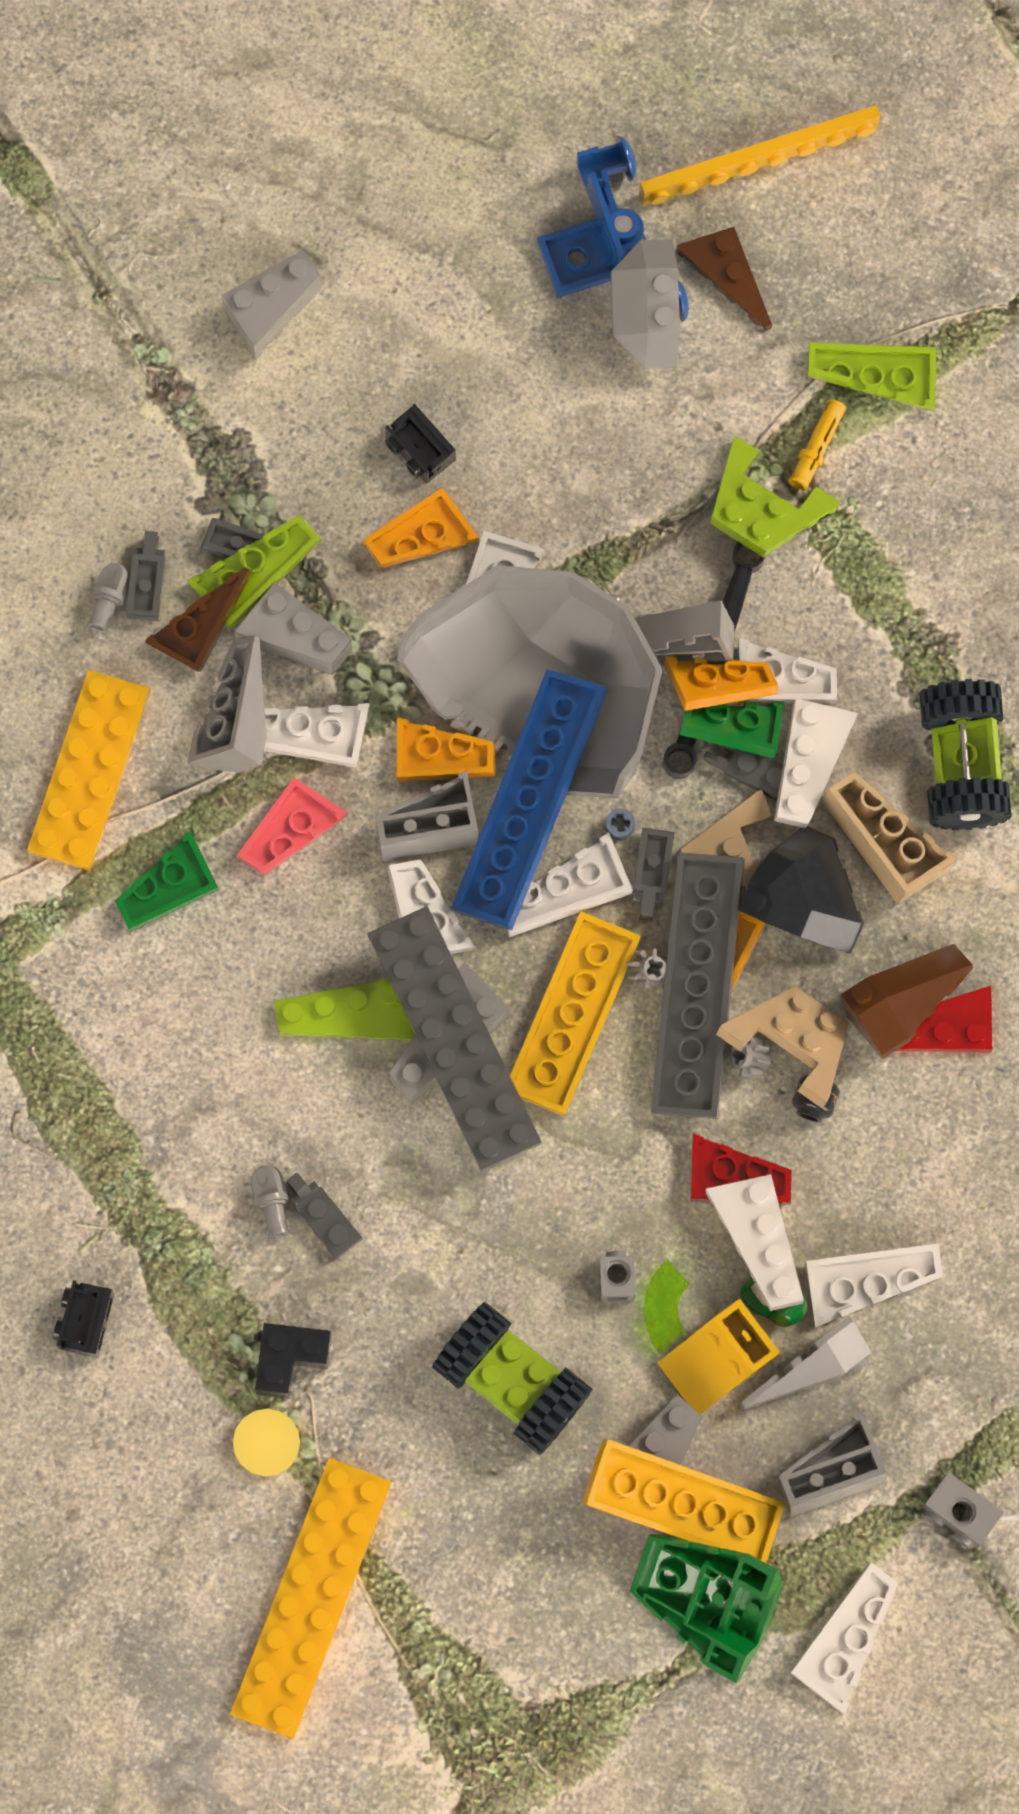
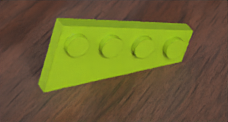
(886, 371)
(269, 560)

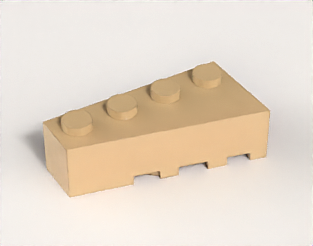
(885, 838)

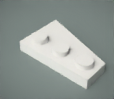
(415, 889)

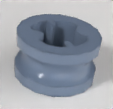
(627, 817)

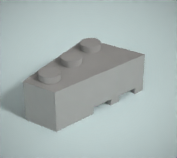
(690, 633)
(429, 823)
(834, 1470)

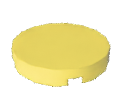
(266, 1442)

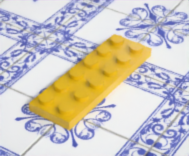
(89, 770)
(573, 1013)
(681, 1501)

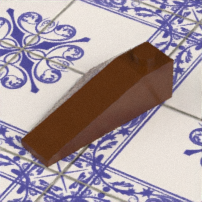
(899, 999)

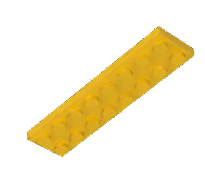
(311, 1598)

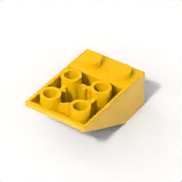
(719, 1357)

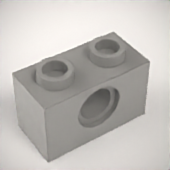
(982, 1513)

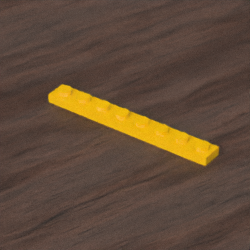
(749, 159)

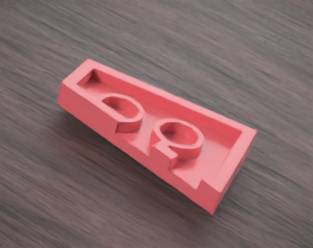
(289, 826)

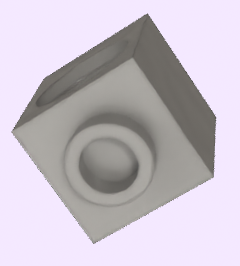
(617, 1291)

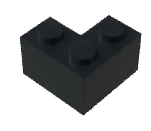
(282, 1350)

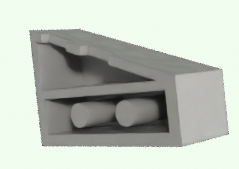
(271, 300)
(295, 632)
(669, 1432)

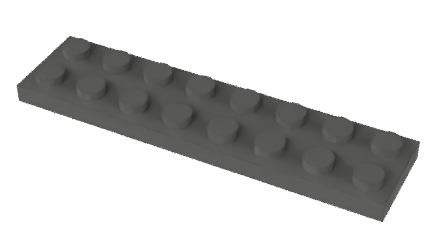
(697, 985)
(454, 1039)

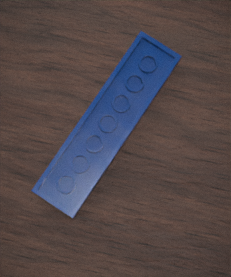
(529, 799)

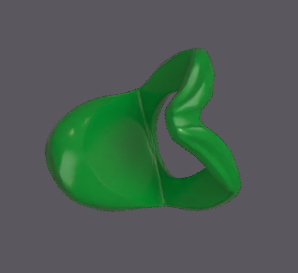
(782, 1317)

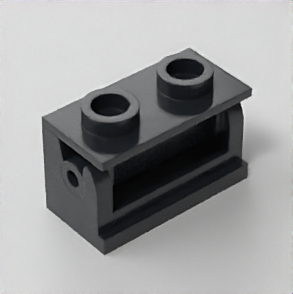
(419, 444)
(83, 1319)

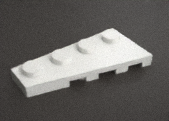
(318, 734)
(810, 755)
(576, 886)
(859, 1280)
(841, 1645)

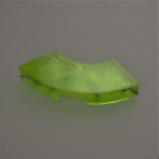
(661, 1306)

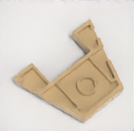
(726, 836)
(800, 1028)

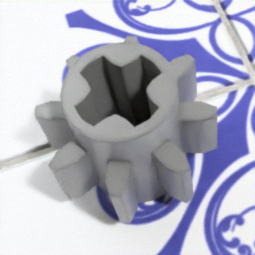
(647, 968)
(752, 1059)

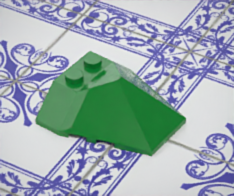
(710, 1597)

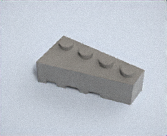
(412, 1071)

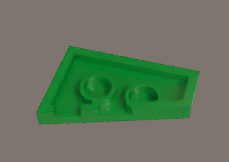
(738, 727)
(168, 886)

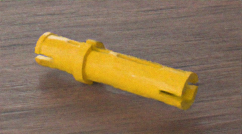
(812, 455)

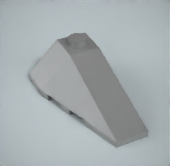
(235, 724)
(829, 1359)

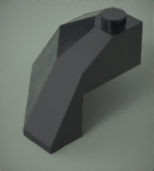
(805, 891)

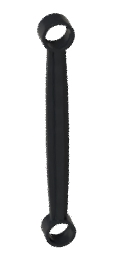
(733, 603)

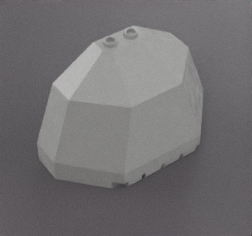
(495, 638)

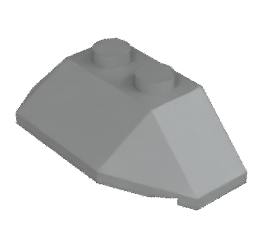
(647, 304)

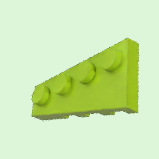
(346, 1012)

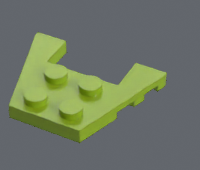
(755, 513)

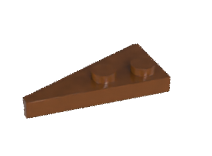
(725, 264)
(196, 631)

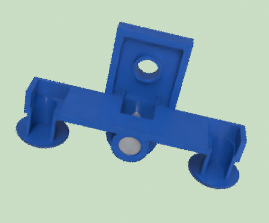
(601, 240)

